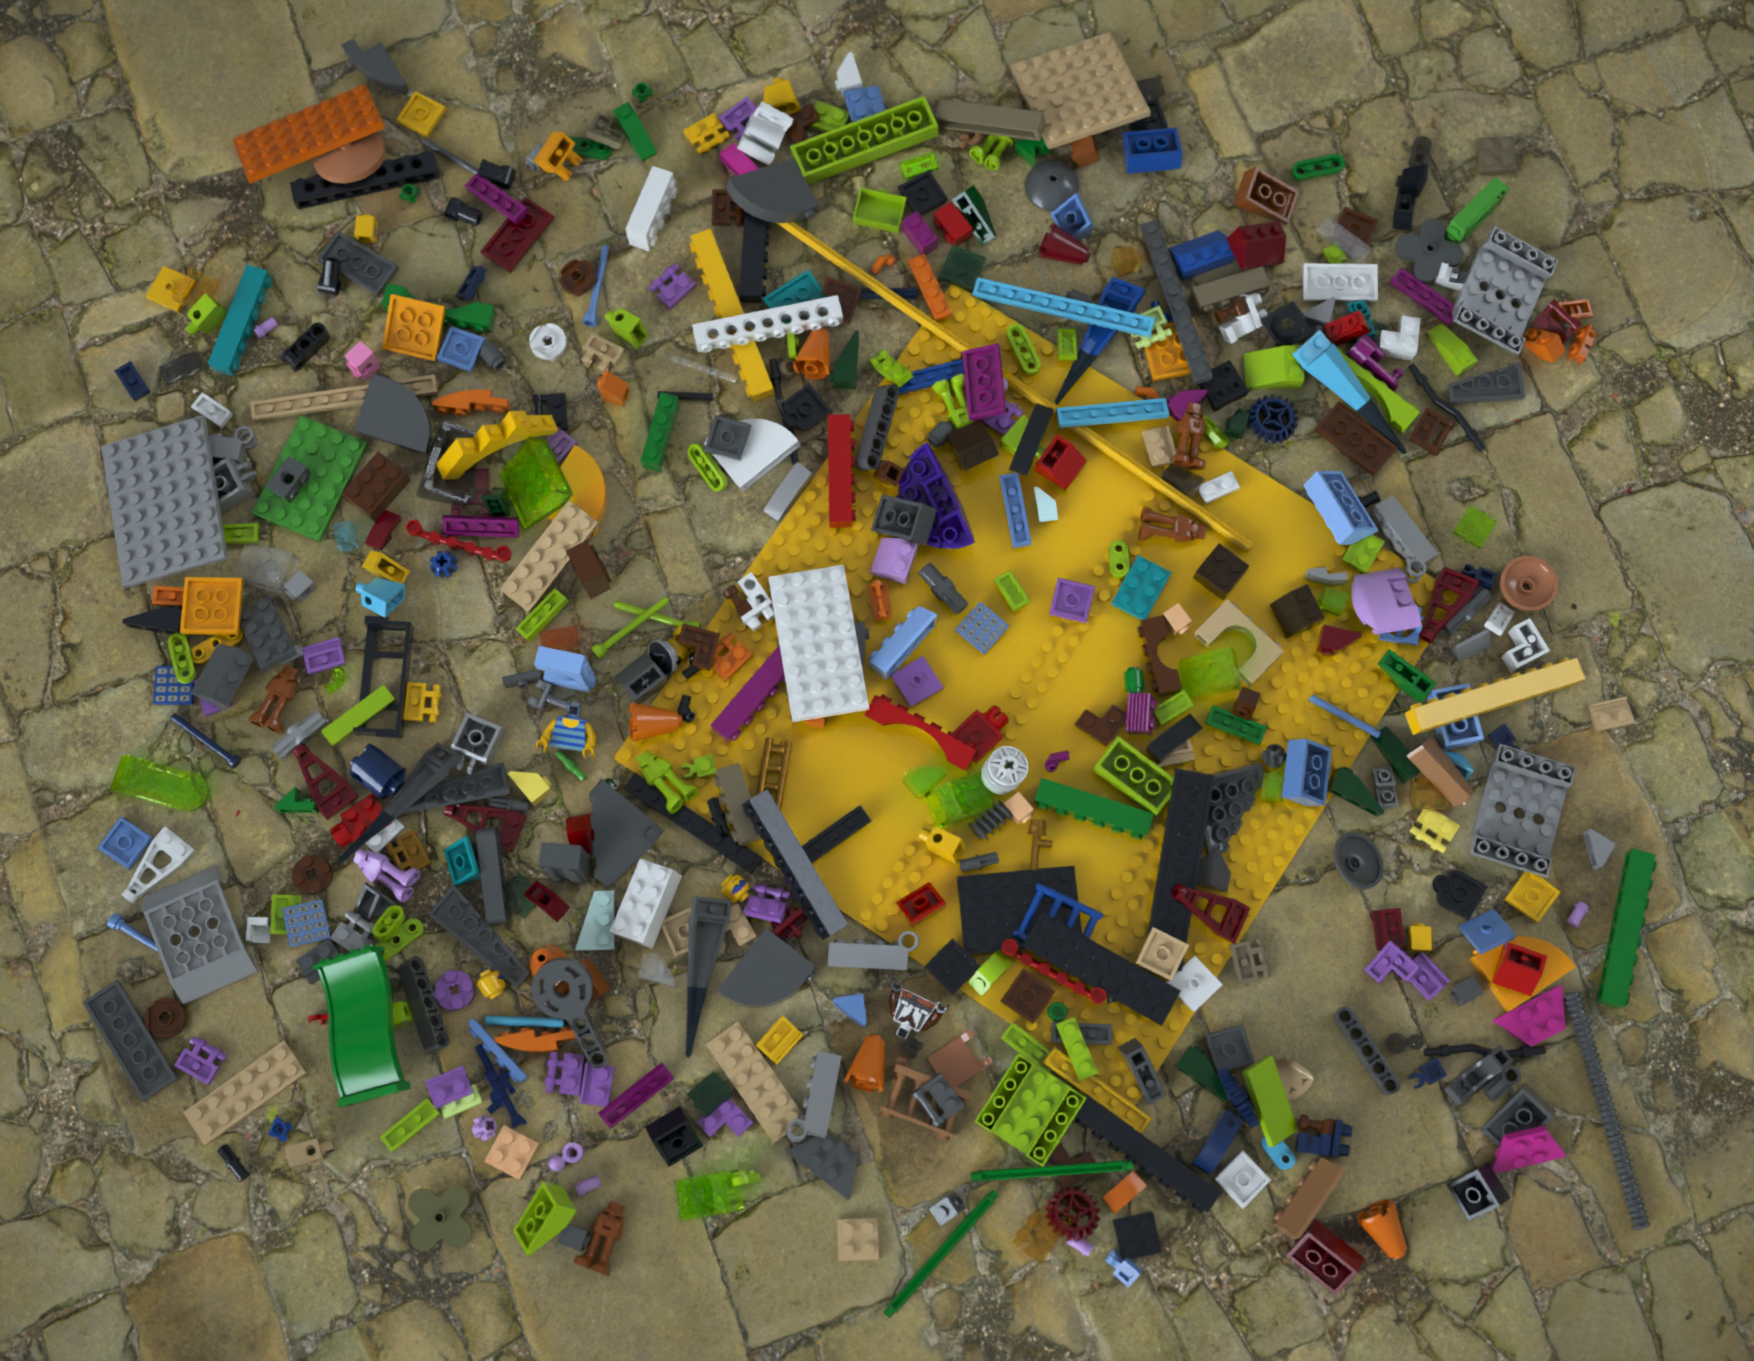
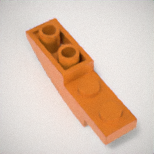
(465, 401)
(528, 1041)

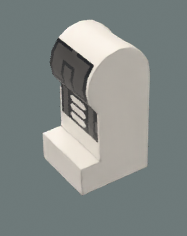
(1450, 277)

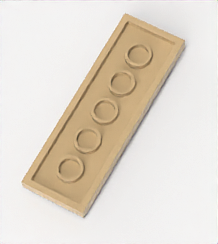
(548, 556)
(755, 1081)
(245, 1093)

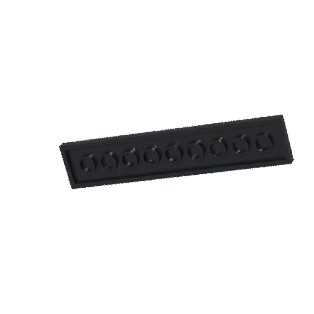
(1181, 851)

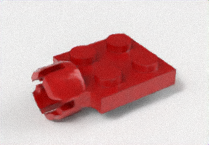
(983, 730)
(356, 820)

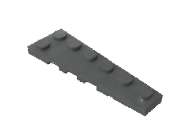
(481, 784)
(470, 928)

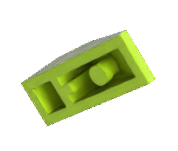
(1452, 349)

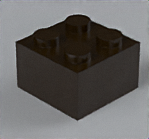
(1221, 571)

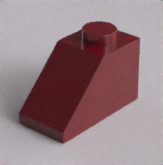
(1335, 640)
(547, 901)

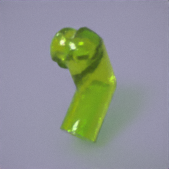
(337, 681)

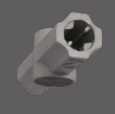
(299, 734)

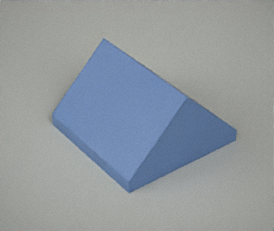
(1073, 217)
(853, 1007)

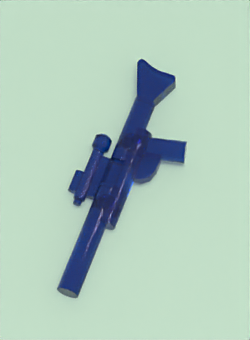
(499, 1085)

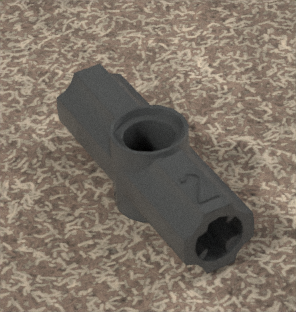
(943, 588)
(1478, 600)

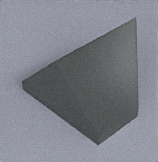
(1214, 872)
(372, 903)

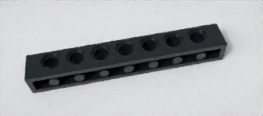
(373, 184)

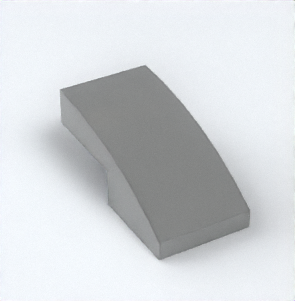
(1320, 576)

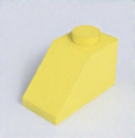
(532, 785)

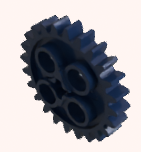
(1238, 1097)

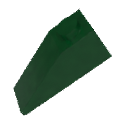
(975, 212)
(845, 368)
(496, 502)
(1396, 755)
(1352, 789)
(1199, 1069)

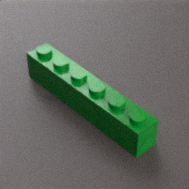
(1093, 808)

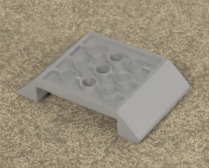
(1518, 274)
(1526, 784)
(214, 956)

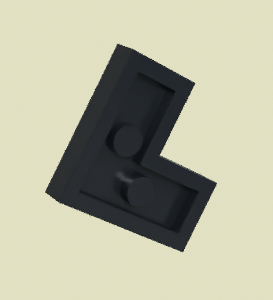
(1154, 121)

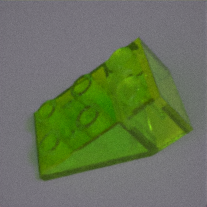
(958, 800)
(708, 1195)

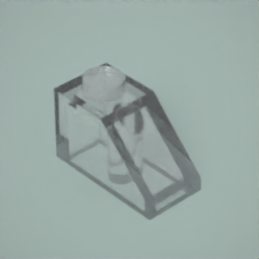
(656, 970)

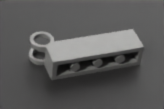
(231, 447)
(1405, 536)
(871, 955)
(820, 1098)

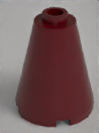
(1063, 247)

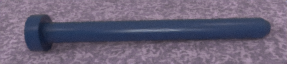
(233, 761)

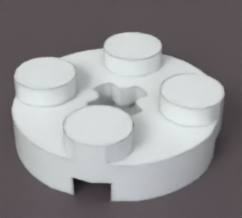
(545, 332)

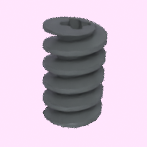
(990, 821)

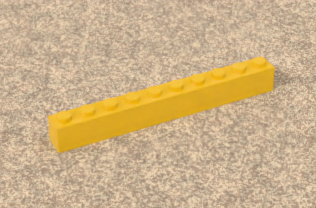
(728, 305)
(1494, 696)

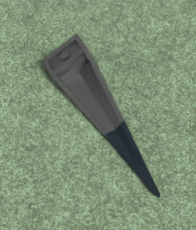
(427, 773)
(706, 932)

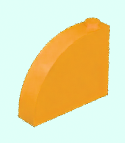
(586, 484)
(1555, 967)

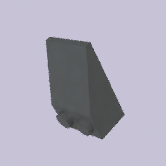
(904, 519)
(1520, 1112)

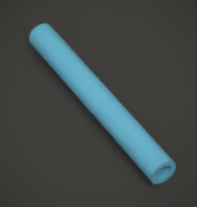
(524, 1021)

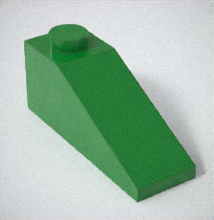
(634, 130)
(1406, 676)

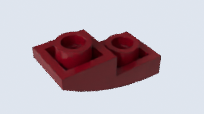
(381, 531)

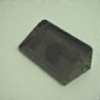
(1182, 480)

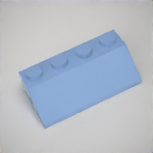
(1339, 507)
(903, 642)

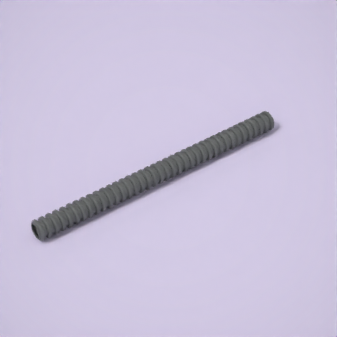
(1606, 1110)

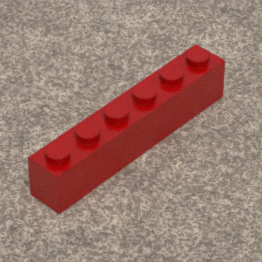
(839, 470)

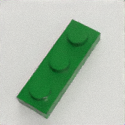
(1235, 725)

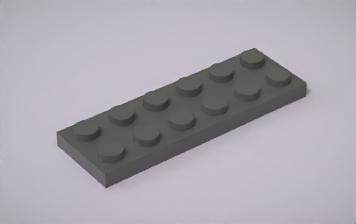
(130, 1040)

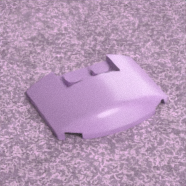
(1384, 601)

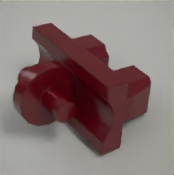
(790, 926)

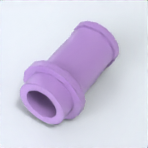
(265, 327)
(1577, 914)
(588, 1185)
(1082, 1246)

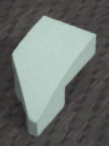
(1045, 506)

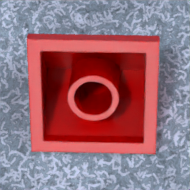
(580, 831)
(921, 904)

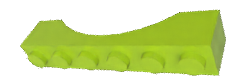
(1397, 411)

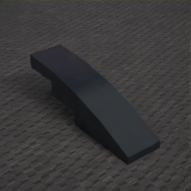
(1031, 439)

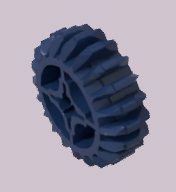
(1265, 407)

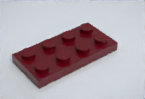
(514, 240)

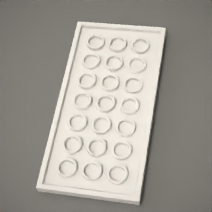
(818, 643)

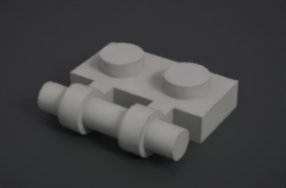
(348, 937)

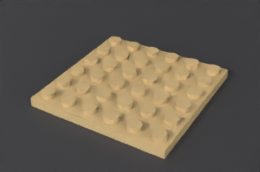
(1080, 90)

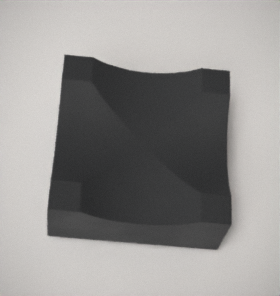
(1224, 386)

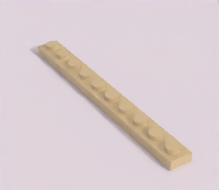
(331, 399)

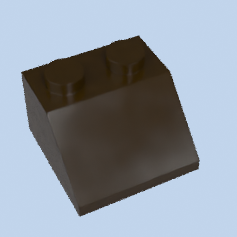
(972, 445)
(1297, 611)

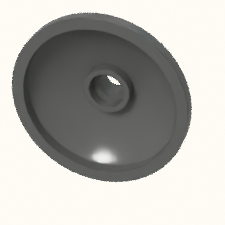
(1049, 194)
(1358, 860)

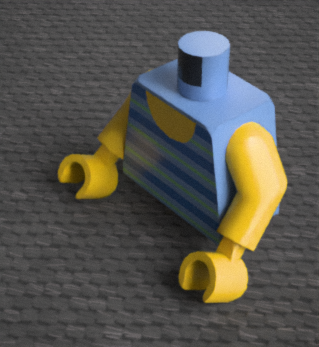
(569, 733)

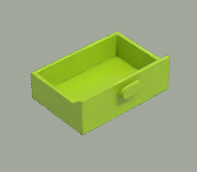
(879, 210)

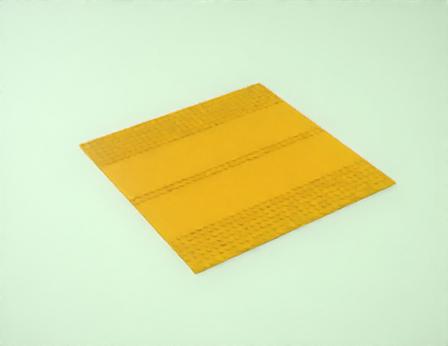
(1043, 680)

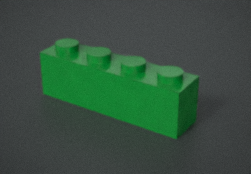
(660, 432)

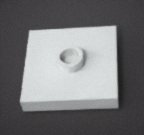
(1195, 983)
(1242, 1179)

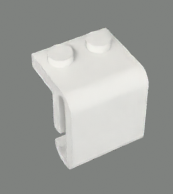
(764, 133)

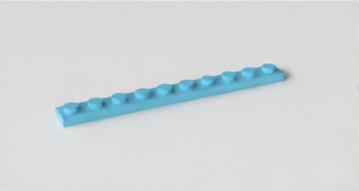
(1064, 307)

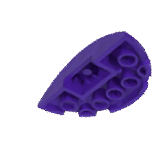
(928, 484)

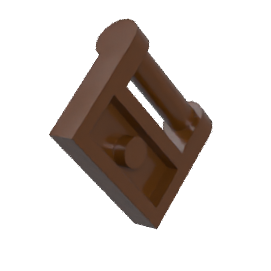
(1426, 427)

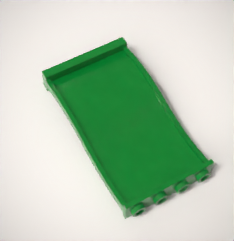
(361, 1025)

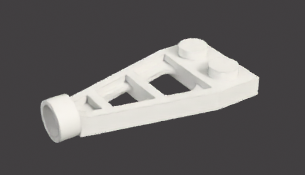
(174, 847)

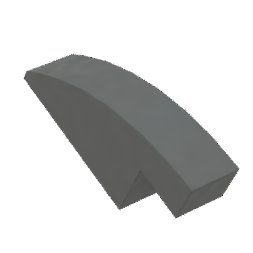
(375, 65)

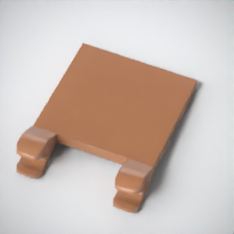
(957, 1061)

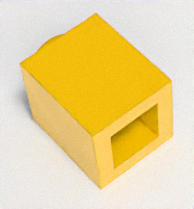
(366, 229)
(1419, 938)

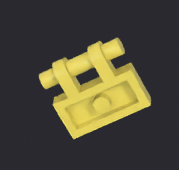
(1437, 824)

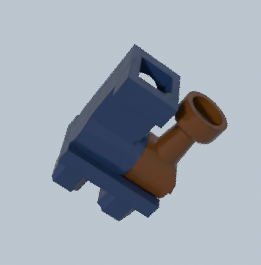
(1328, 1138)

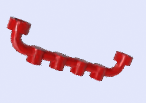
(502, 553)
(1096, 996)

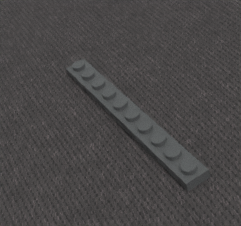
(1176, 302)

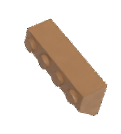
(1308, 1197)

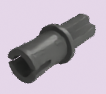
(510, 803)
(979, 861)

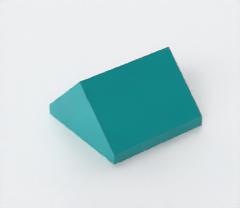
(463, 861)

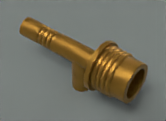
(1037, 829)

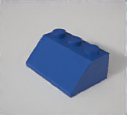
(1152, 150)
(1201, 254)

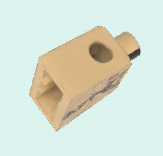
(298, 1154)

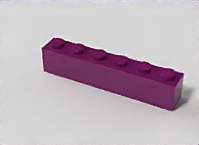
(750, 698)

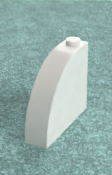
(764, 450)

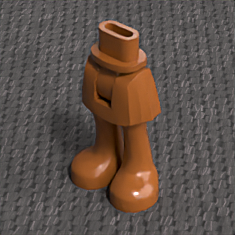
(1191, 426)
(1183, 530)
(283, 687)
(609, 1225)

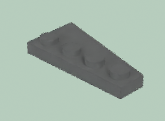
(1500, 385)

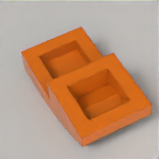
(1124, 1192)

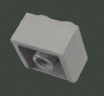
(232, 483)
(482, 751)

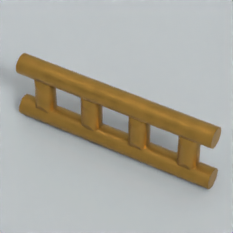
(781, 769)

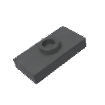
(522, 679)

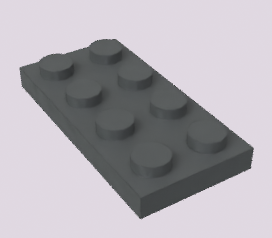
(360, 263)
(266, 634)

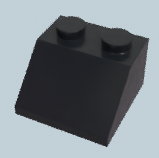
(674, 1136)
(1478, 1191)

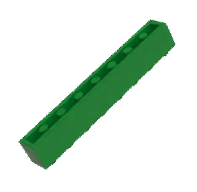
(1626, 928)

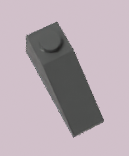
(1142, 1070)

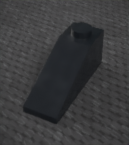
(160, 620)
(1173, 738)

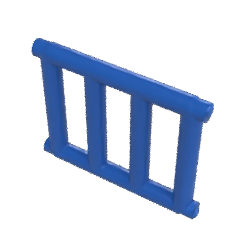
(1059, 899)

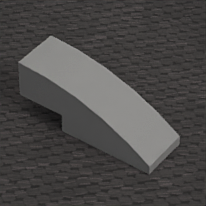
(788, 492)

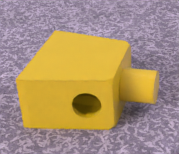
(781, 96)
(950, 846)

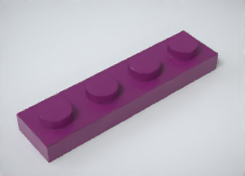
(496, 198)
(1423, 295)
(481, 526)
(636, 1095)

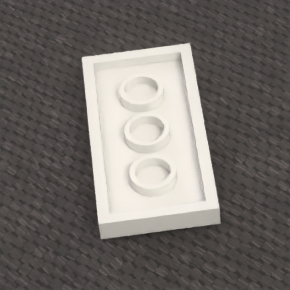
(1342, 281)

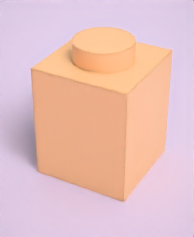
(1177, 620)
(1019, 808)

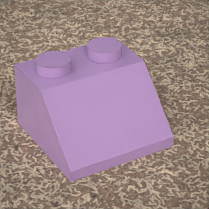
(894, 559)

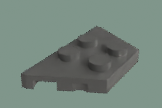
(829, 1161)

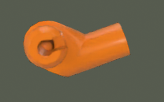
(886, 259)
(1148, 393)

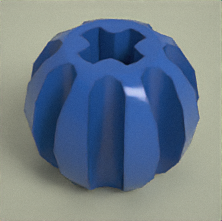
(448, 567)

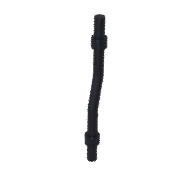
(775, 377)
(1471, 434)
(1446, 1050)

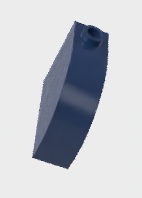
(1217, 1141)

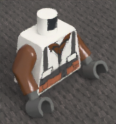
(913, 1011)

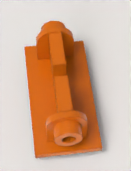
(1577, 350)
(880, 601)

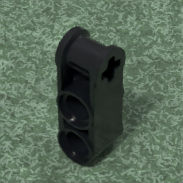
(302, 355)

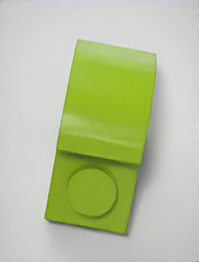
(990, 972)

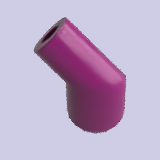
(1054, 759)

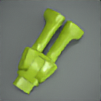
(992, 161)
(956, 417)
(656, 770)

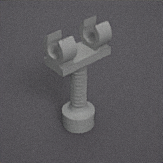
(547, 688)

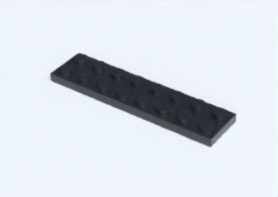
(1101, 968)

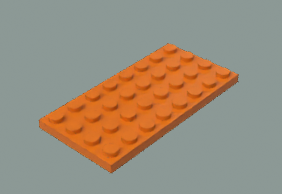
(308, 133)

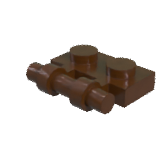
(722, 209)

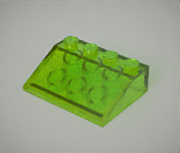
(535, 482)

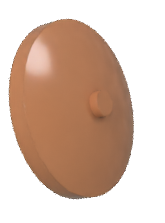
(351, 161)

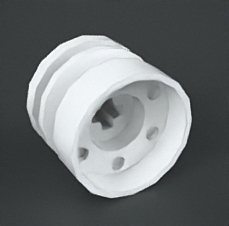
(997, 777)

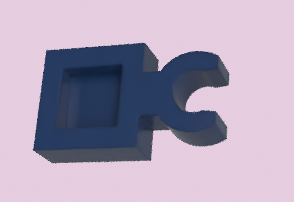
(1484, 575)
(1503, 736)
(1430, 1072)

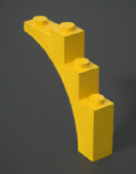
(490, 438)

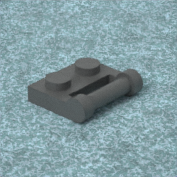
(944, 1096)

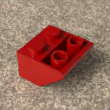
(1060, 462)
(1519, 969)

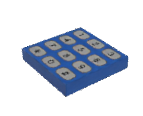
(169, 690)

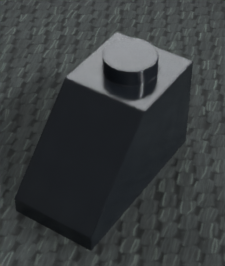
(1413, 178)
(1404, 209)

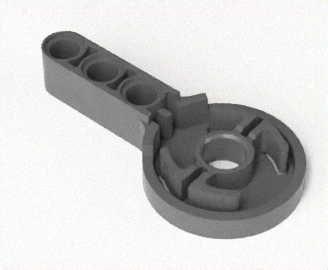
(570, 1004)

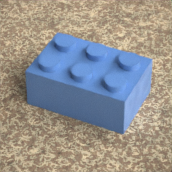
(1306, 772)

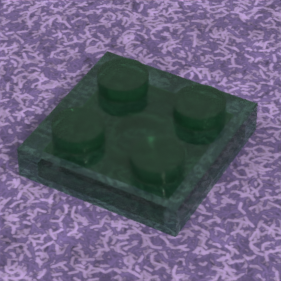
(962, 268)

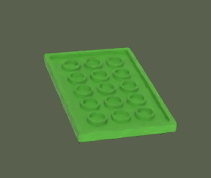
(332, 463)

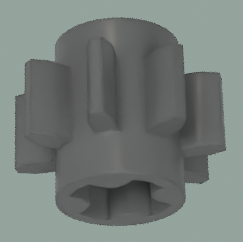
(1274, 756)

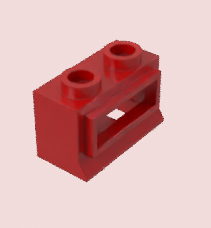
(1347, 328)

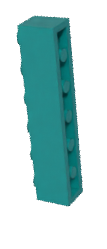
(240, 320)

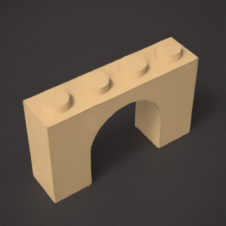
(1229, 618)

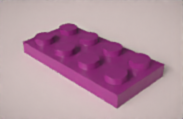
(984, 382)

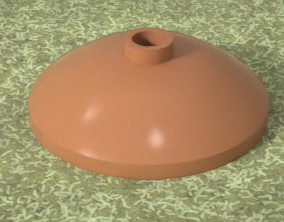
(1536, 575)

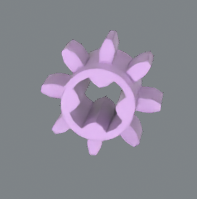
(484, 1127)

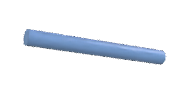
(1345, 716)

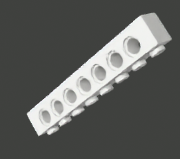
(774, 316)

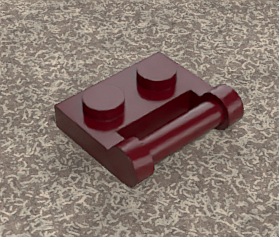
(1549, 323)

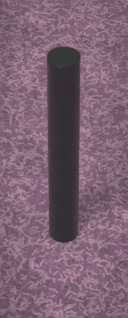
(690, 395)

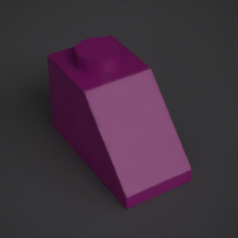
(1179, 403)

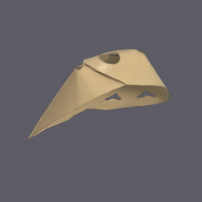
(1291, 1076)

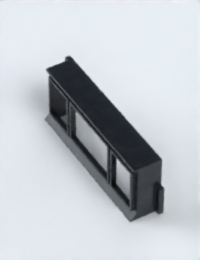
(381, 623)

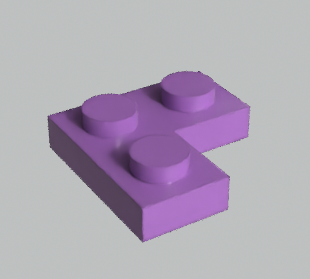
(1390, 959)
(726, 1113)

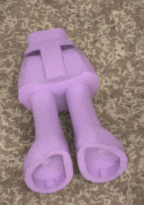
(376, 865)

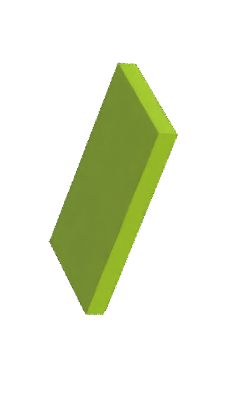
(1270, 1100)

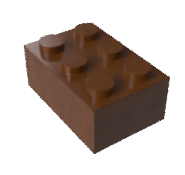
(376, 486)
(589, 569)

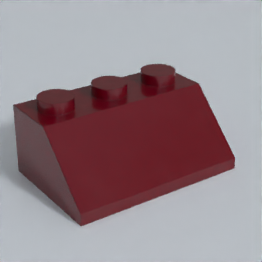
(1258, 245)
(1326, 1257)

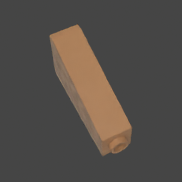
(1441, 771)

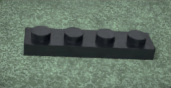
(836, 834)

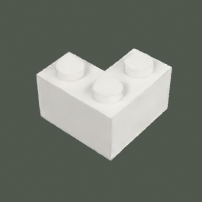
(1402, 343)
(1528, 647)

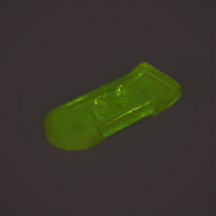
(159, 784)

